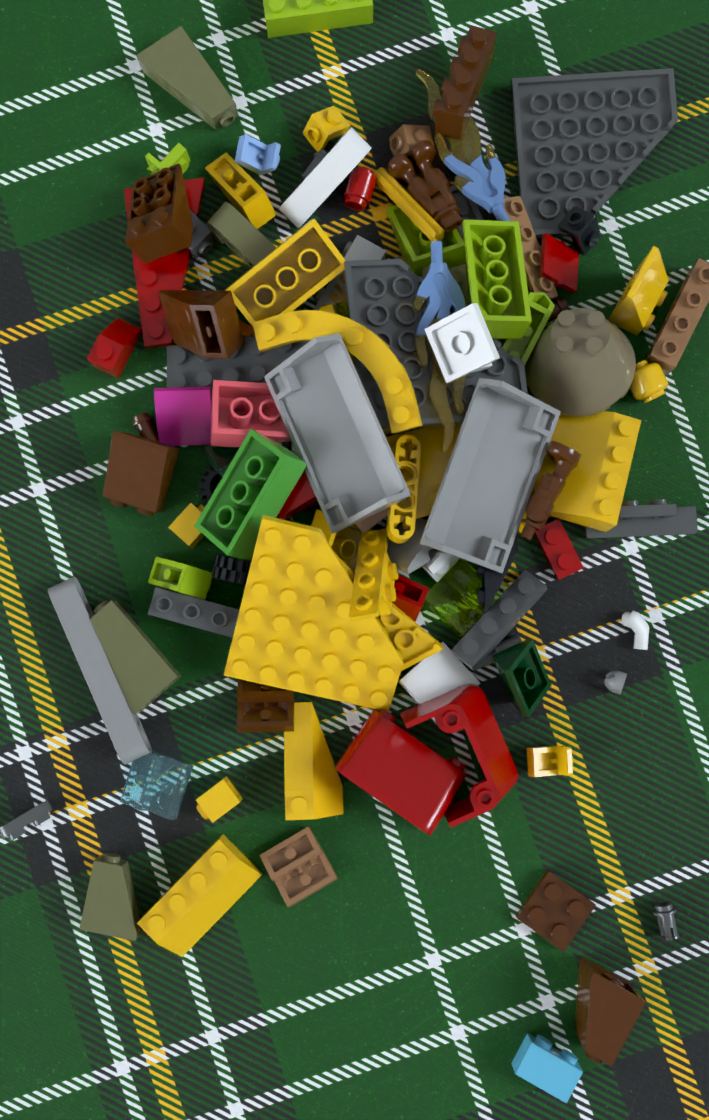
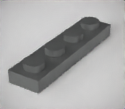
(499, 620)

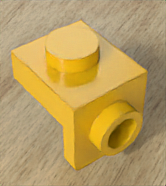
(325, 126)
(549, 761)

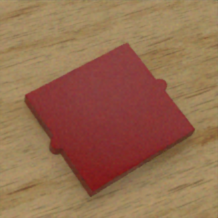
(559, 263)

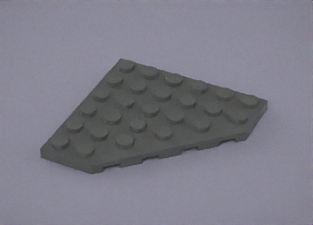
(585, 137)
(382, 299)

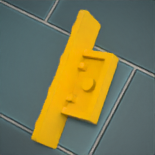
(373, 578)

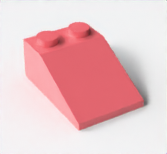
(243, 407)

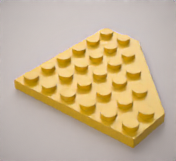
(298, 625)

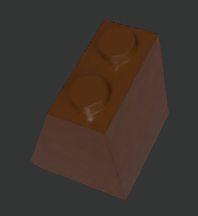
(139, 472)
(604, 1011)

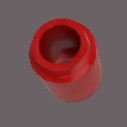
(359, 188)

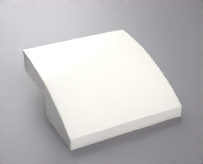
(436, 676)

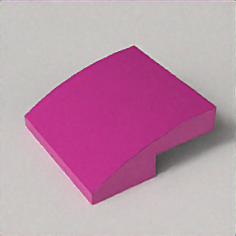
(183, 415)

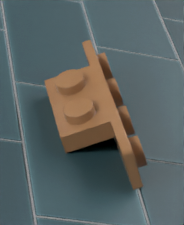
(531, 250)

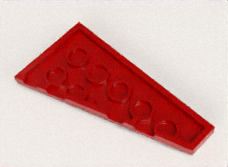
(162, 274)

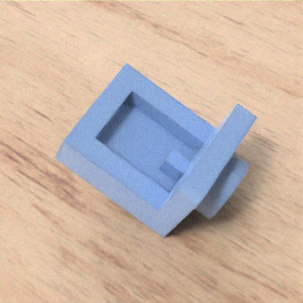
(257, 155)

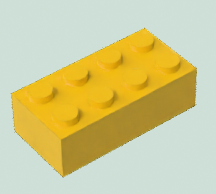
(288, 274)

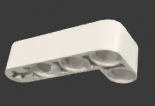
(325, 177)

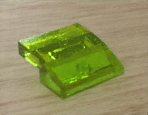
(456, 598)

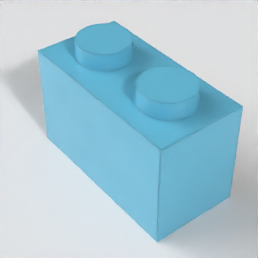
(547, 1067)

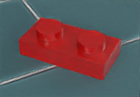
(558, 549)

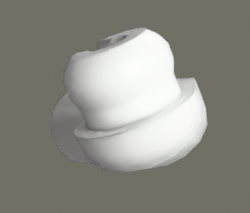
(640, 628)

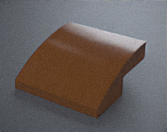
(264, 708)

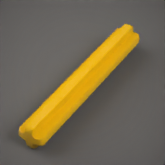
(408, 205)

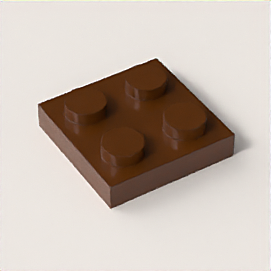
(555, 910)

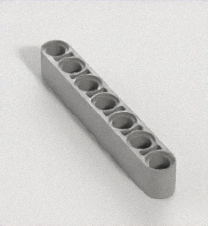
(119, 720)

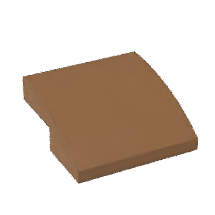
(298, 866)

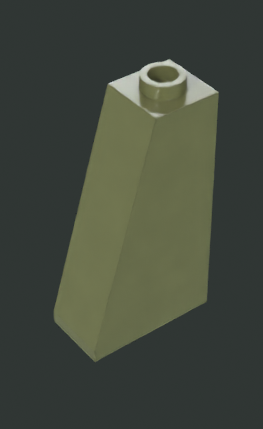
(186, 75)
(133, 657)

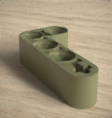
(239, 235)

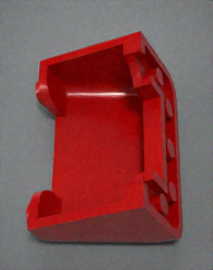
(401, 771)

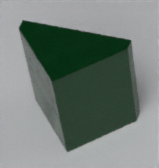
(523, 675)

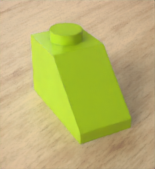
(180, 578)

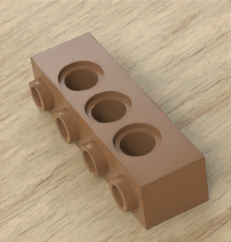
(681, 318)

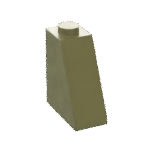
(111, 900)

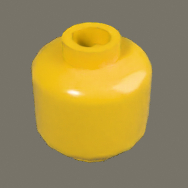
(648, 381)

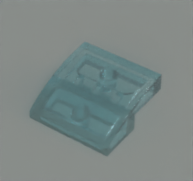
(157, 784)

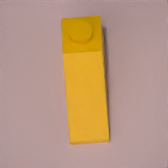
(241, 190)

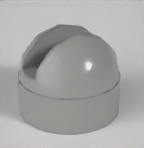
(615, 681)

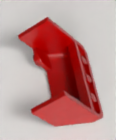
(469, 709)

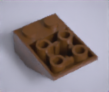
(159, 215)
(203, 321)

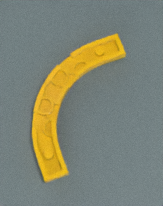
(360, 342)

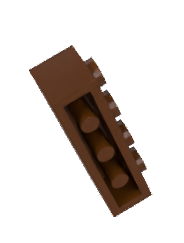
(465, 82)

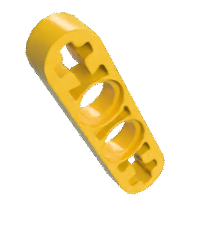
(413, 466)

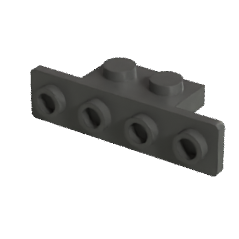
(650, 520)

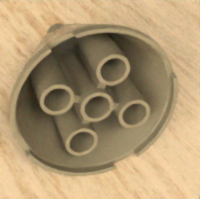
(580, 364)

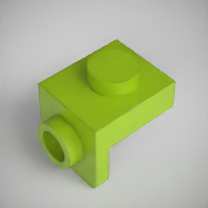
(176, 155)

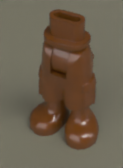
(430, 192)
(549, 488)

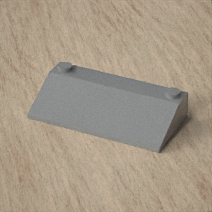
(336, 432)
(490, 474)

